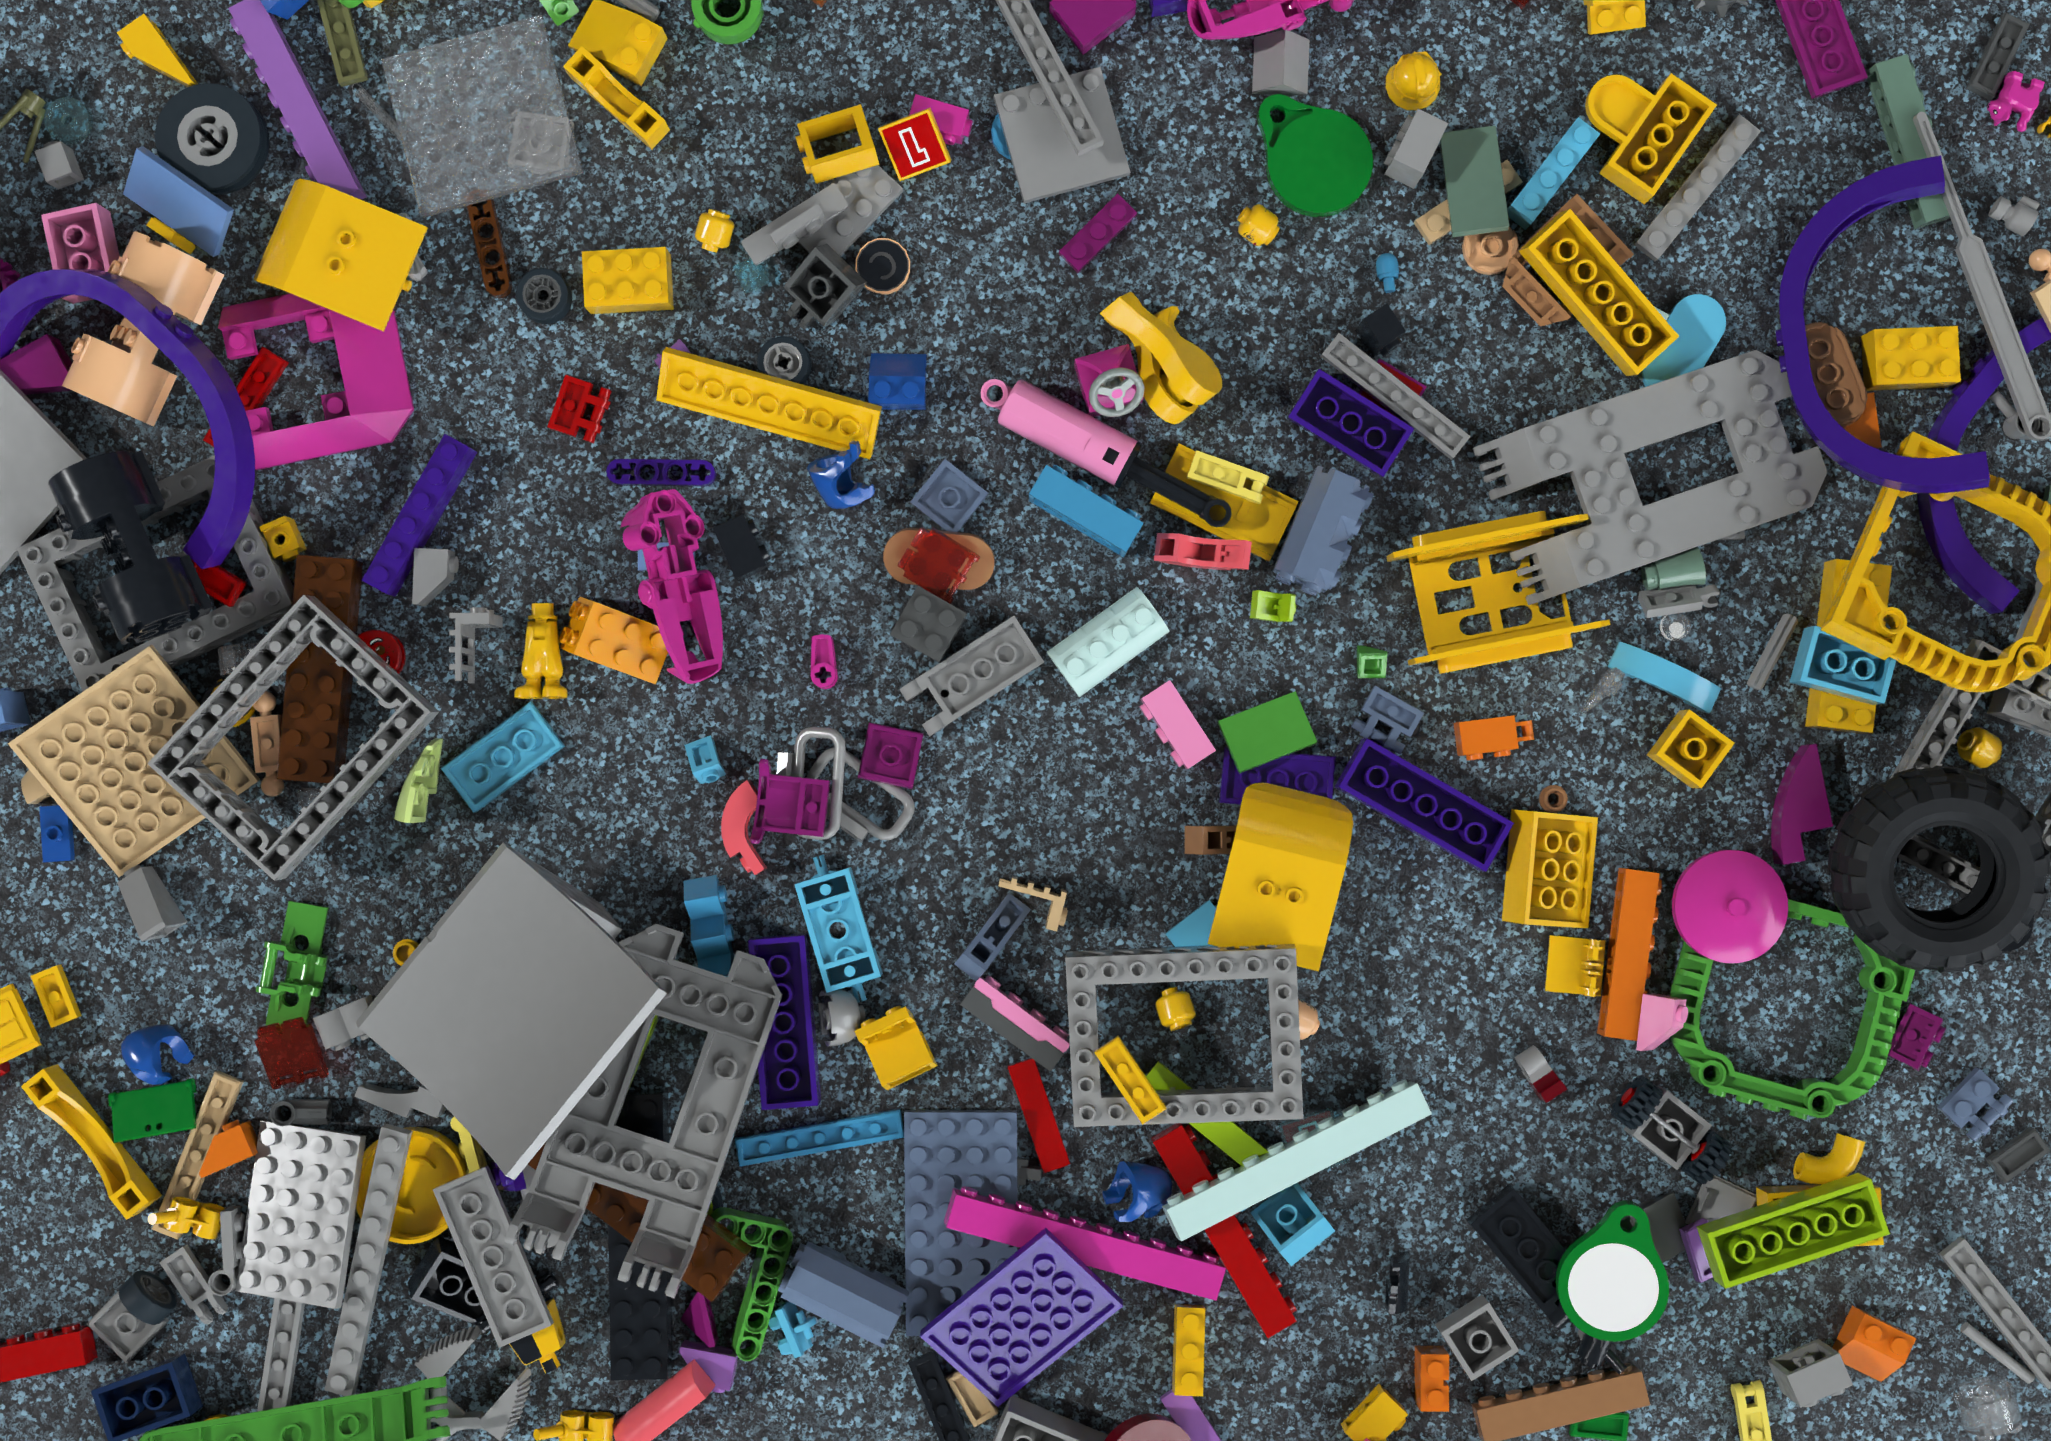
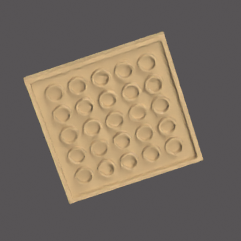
(97, 757)

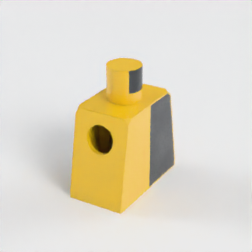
(542, 1343)

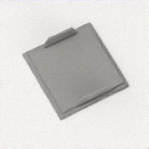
(1719, 1200)

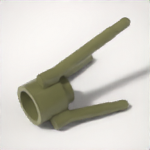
(29, 105)

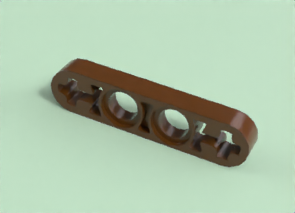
(492, 243)

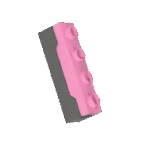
(1015, 1023)

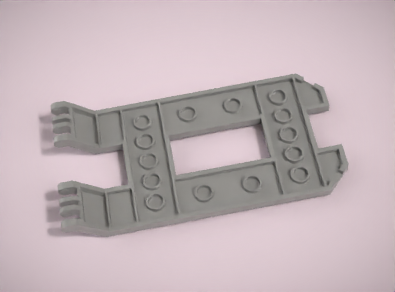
(1593, 450)
(672, 1175)

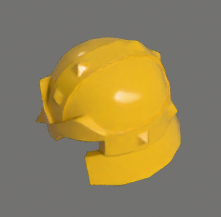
(1413, 81)

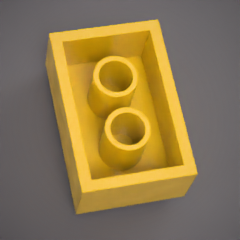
(627, 280)
(1911, 358)

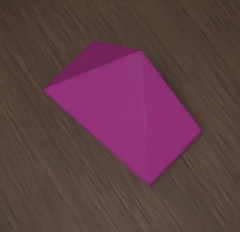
(701, 1320)

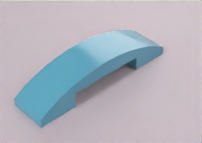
(1665, 676)

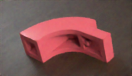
(1202, 552)
(735, 827)

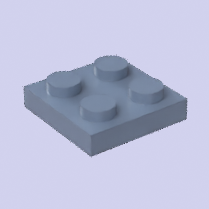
(949, 497)

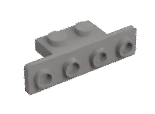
(794, 224)

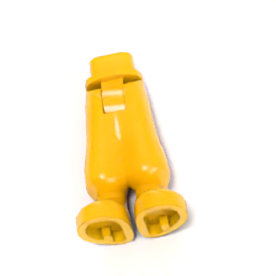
(542, 656)

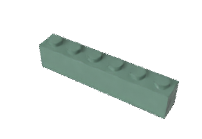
(1897, 103)

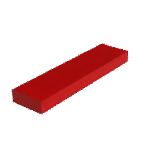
(257, 382)
(1038, 1115)

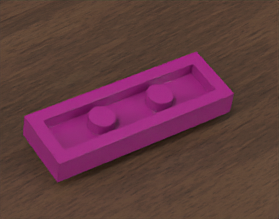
(1098, 233)

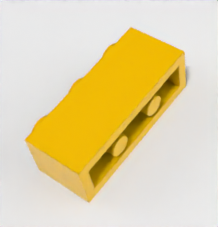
(1188, 1350)

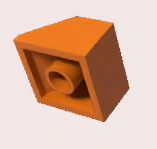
(1872, 1344)

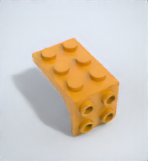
(614, 640)

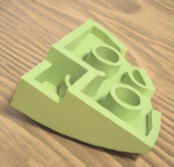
(419, 784)

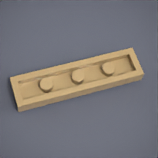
(1437, 222)

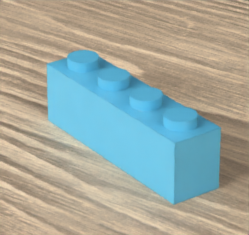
(1552, 173)

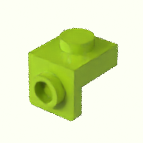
(1272, 606)

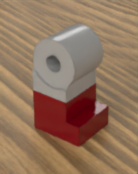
(1539, 1074)

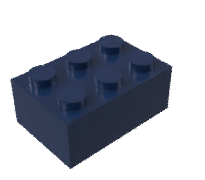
(147, 1398)

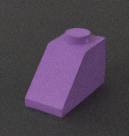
(716, 1361)

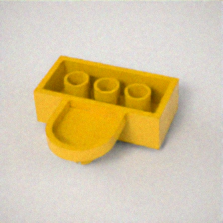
(1648, 127)

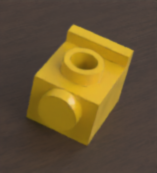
(293, 541)

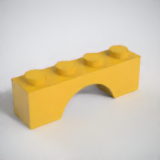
(615, 98)

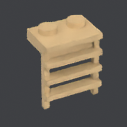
(1057, 913)

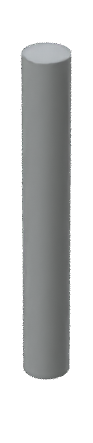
(1997, 1353)

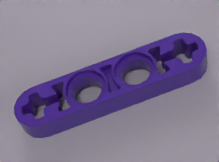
(661, 472)

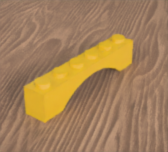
(63, 1102)

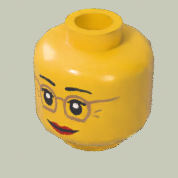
(1258, 225)

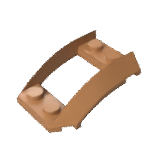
(1532, 294)

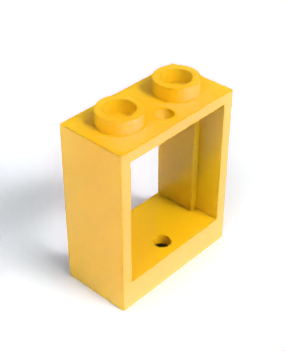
(841, 162)

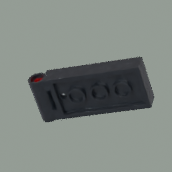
(1523, 1248)

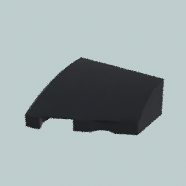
(1397, 1285)

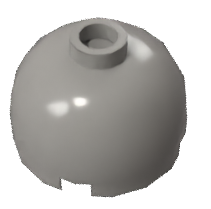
(839, 1016)

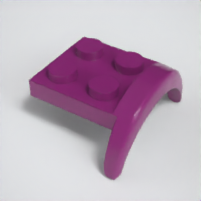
(789, 804)

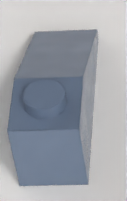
(992, 937)

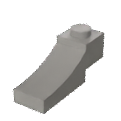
(401, 1101)

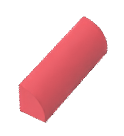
(664, 1405)

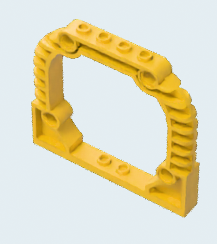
(1859, 611)

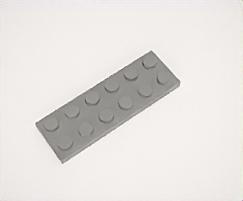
(495, 1268)

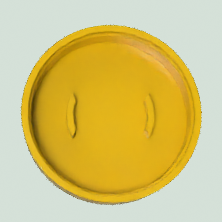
(429, 1163)

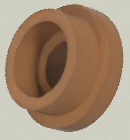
(1561, 798)

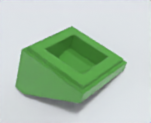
(1371, 662)

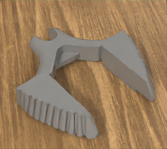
(503, 1413)

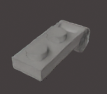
(232, 1229)

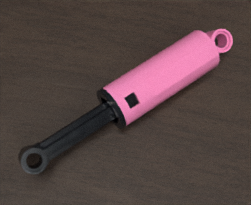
(1091, 444)

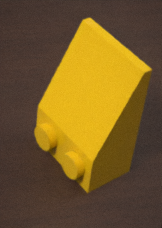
(620, 40)

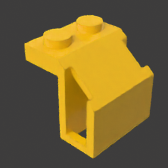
(896, 1047)

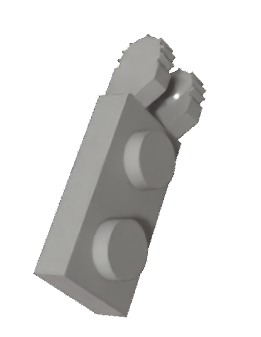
(192, 1283)

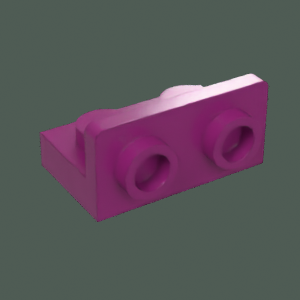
(1915, 1037)

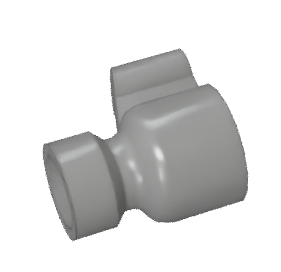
(2017, 217)

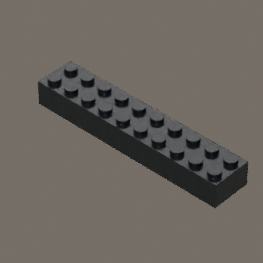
(639, 1317)

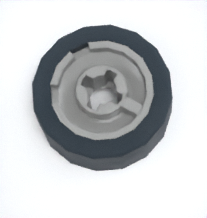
(788, 349)

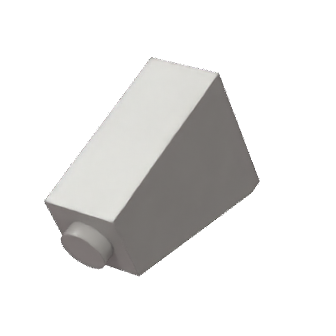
(150, 903)

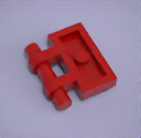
(571, 405)

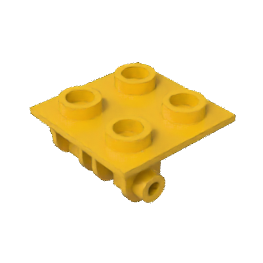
(1575, 965)

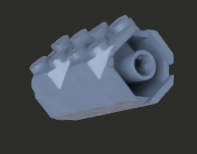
(1321, 531)
(843, 1292)

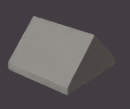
(1280, 64)

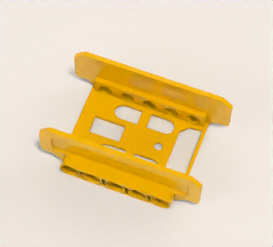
(1491, 592)

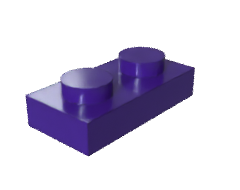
(506, 1183)

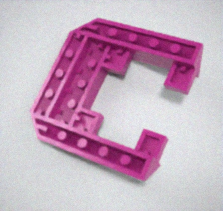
(372, 371)

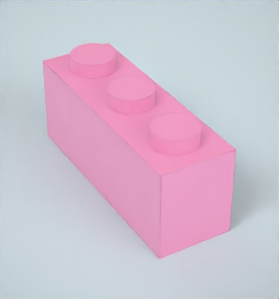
(1176, 725)

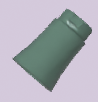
(1675, 571)

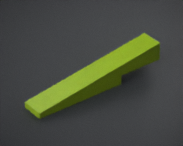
(1225, 1135)

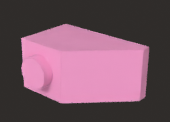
(1659, 1019)

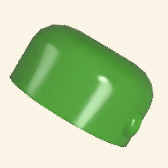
(731, 29)

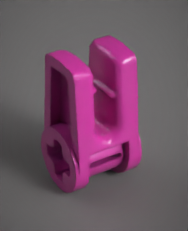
(823, 658)

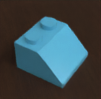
(1292, 1223)

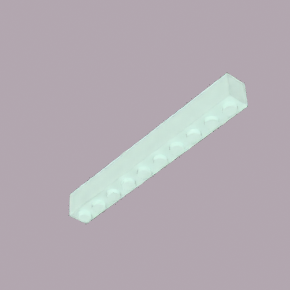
(1295, 1160)

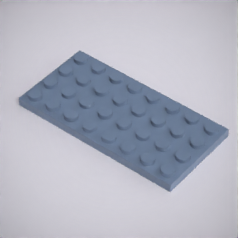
(942, 1154)

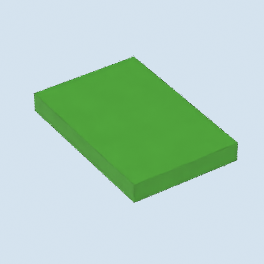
(1267, 732)

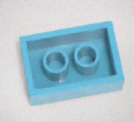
(1841, 668)

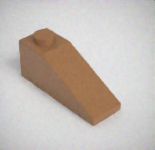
(1209, 839)

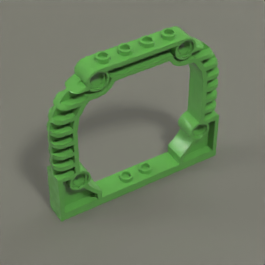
(1863, 1066)

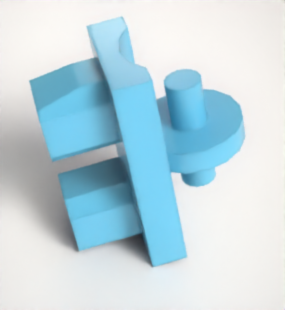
(795, 1328)

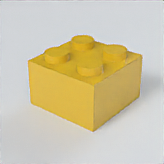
(1690, 748)

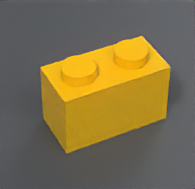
(1375, 1417)

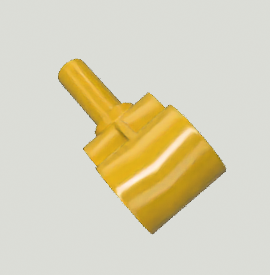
(190, 1213)
(579, 1425)

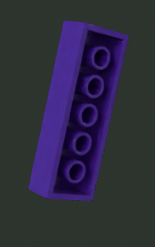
(1424, 804)
(790, 1056)

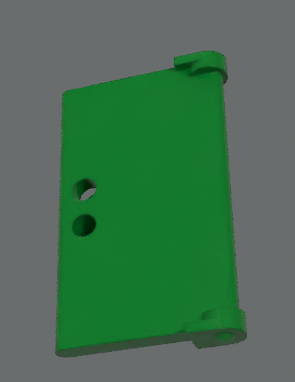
(164, 1107)

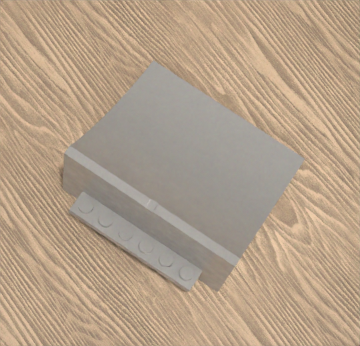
(513, 1005)

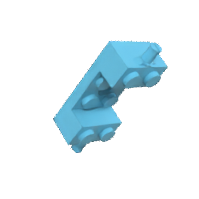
(830, 899)

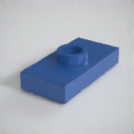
(56, 834)

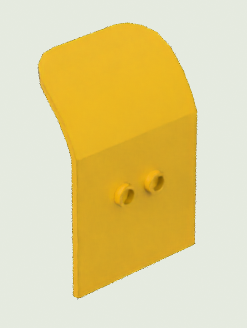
(341, 253)
(1283, 872)

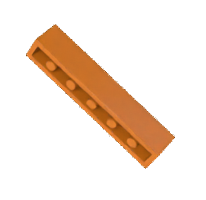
(1629, 953)

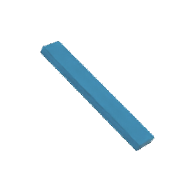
(819, 1137)

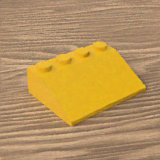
(1549, 869)

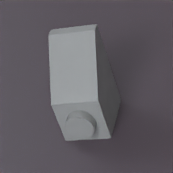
(432, 573)

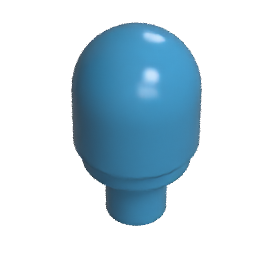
(1387, 271)

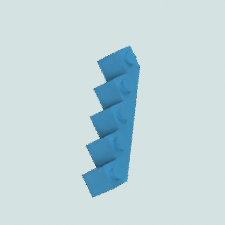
(709, 924)

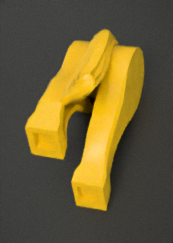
(1173, 369)

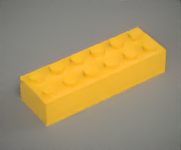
(1598, 293)
(1826, 709)

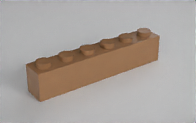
(1560, 1403)

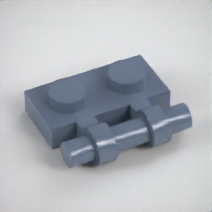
(1393, 713)
(1969, 1098)

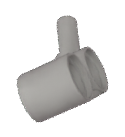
(2010, 424)

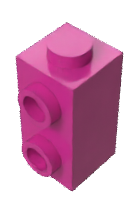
(951, 119)

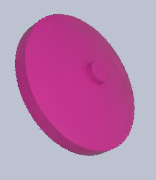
(1730, 906)

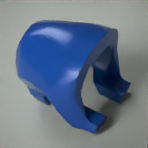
(834, 482)
(142, 1052)
(1150, 1190)

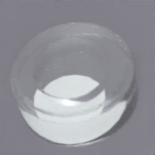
(1675, 626)

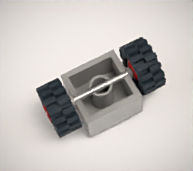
(1671, 1130)

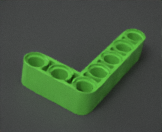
(759, 1275)

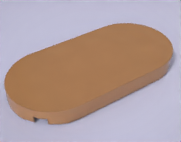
(1835, 373)
(976, 576)

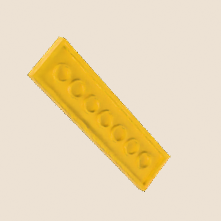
(767, 402)

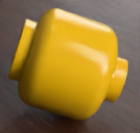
(714, 230)
(1979, 747)
(1175, 1009)

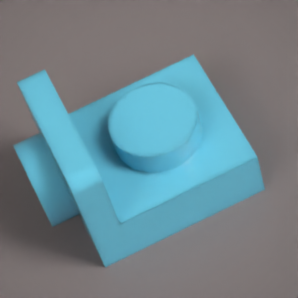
(704, 760)

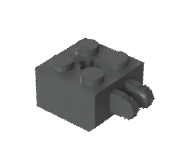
(807, 286)

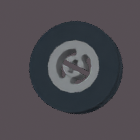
(229, 120)

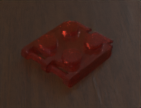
(936, 563)
(290, 1051)

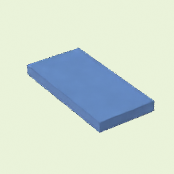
(178, 201)

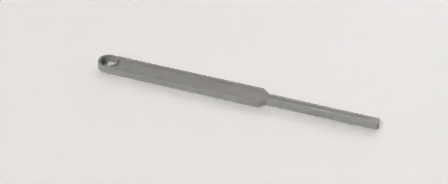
(1990, 301)

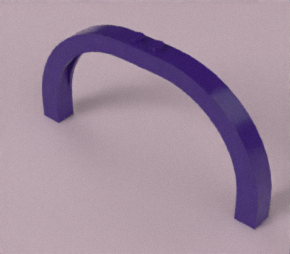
(217, 393)
(1901, 473)
(1940, 518)

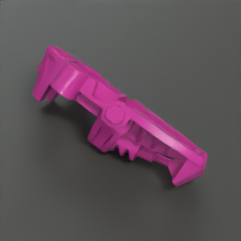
(1252, 17)
(674, 584)

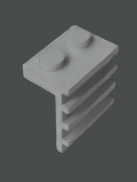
(465, 629)

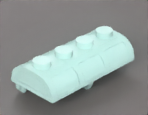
(1108, 641)

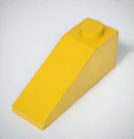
(149, 46)

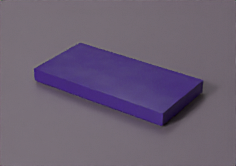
(1295, 771)

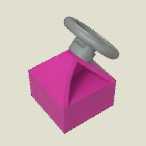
(1109, 382)

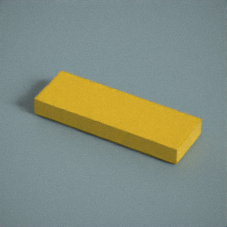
(1130, 1079)

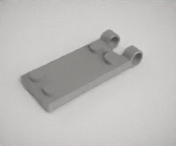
(976, 672)

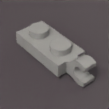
(1677, 599)

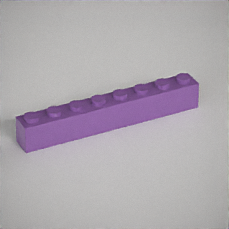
(294, 97)

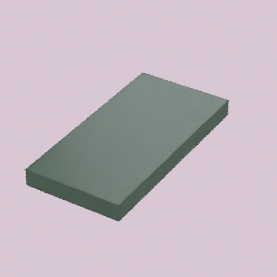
(1474, 181)

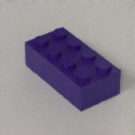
(1350, 423)

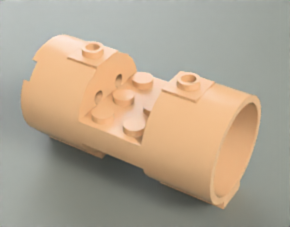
(123, 372)

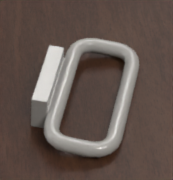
(793, 765)
(854, 822)

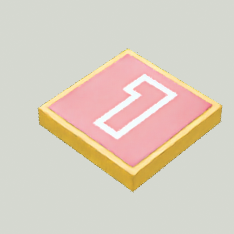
(914, 144)

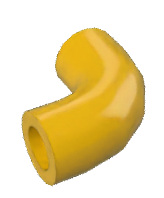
(1835, 1165)

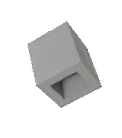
(58, 164)

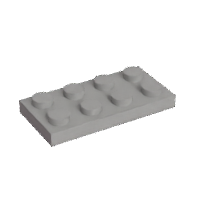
(868, 196)

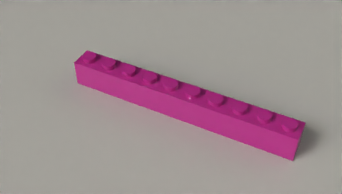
(1094, 1246)

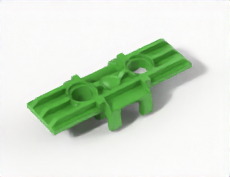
(304, 969)

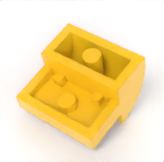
(1614, 15)

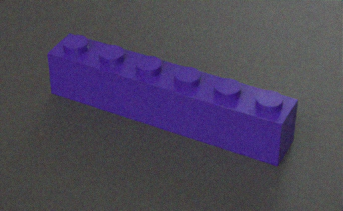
(419, 515)

